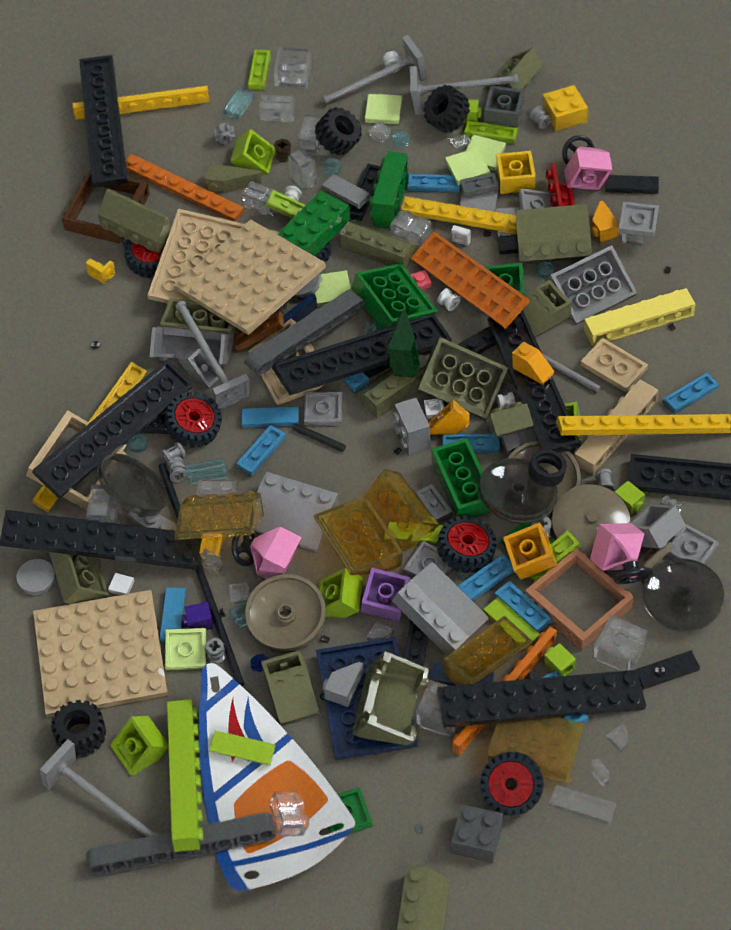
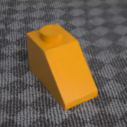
(604, 224)
(531, 363)
(449, 420)

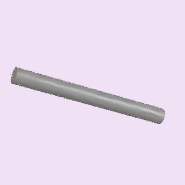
(573, 375)

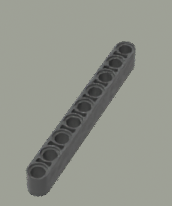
(304, 332)
(160, 848)

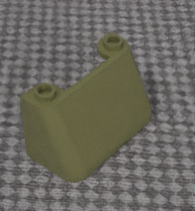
(390, 700)

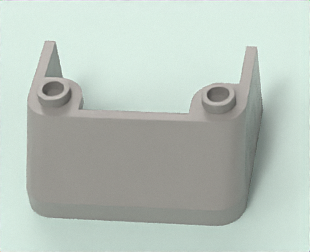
(175, 343)

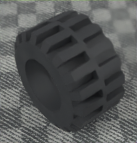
(446, 108)
(338, 131)
(76, 714)

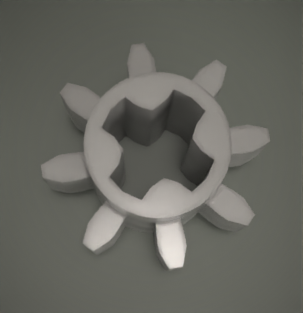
(224, 133)

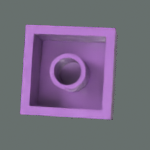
(379, 593)

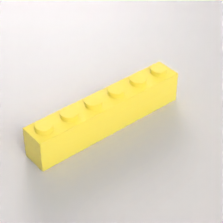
(639, 316)

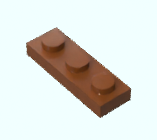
(268, 327)

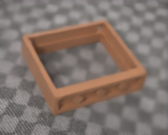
(559, 620)

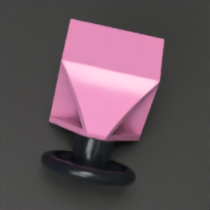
(588, 165)
(618, 549)
(268, 552)

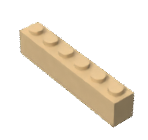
(598, 448)

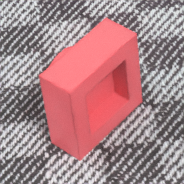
(422, 279)

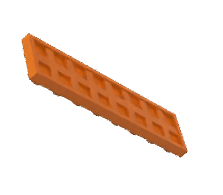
(470, 280)

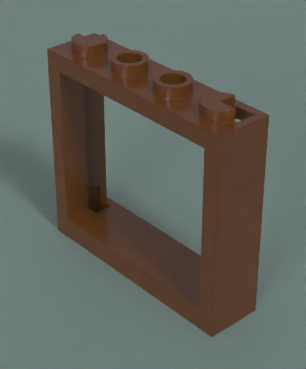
(138, 188)

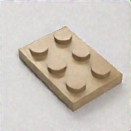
(614, 365)

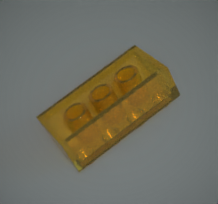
(398, 503)
(485, 652)

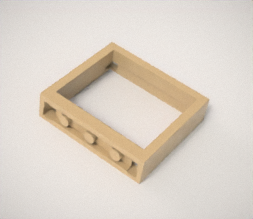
(76, 423)

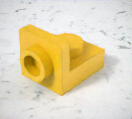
(100, 272)
(212, 544)

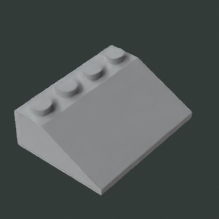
(594, 284)
(293, 507)
(440, 609)

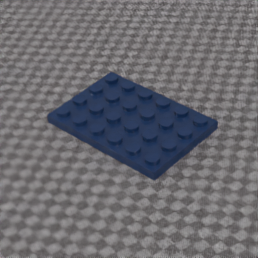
(342, 718)

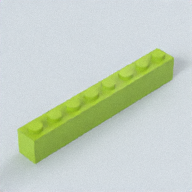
(183, 775)

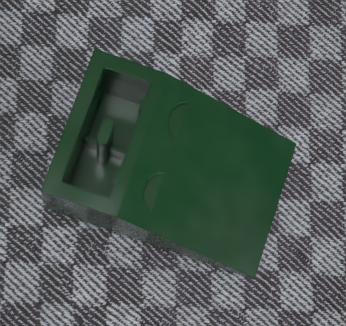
(403, 349)

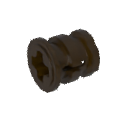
(282, 149)

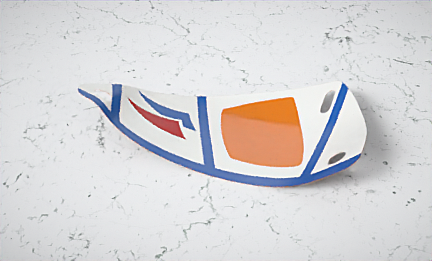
(244, 788)

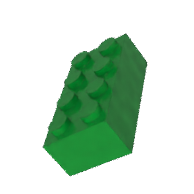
(389, 189)
(316, 223)
(460, 477)

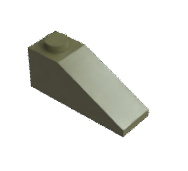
(228, 178)

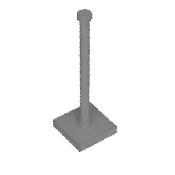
(413, 57)
(417, 90)
(229, 391)
(60, 765)

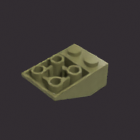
(546, 307)
(510, 420)
(290, 687)

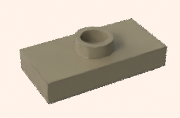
(654, 556)

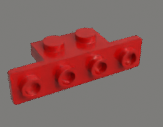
(560, 193)

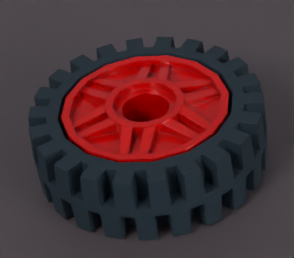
(141, 259)
(190, 407)
(466, 544)
(528, 778)

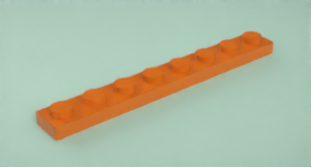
(183, 188)
(521, 668)

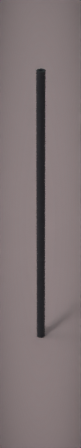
(205, 585)

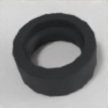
(550, 457)

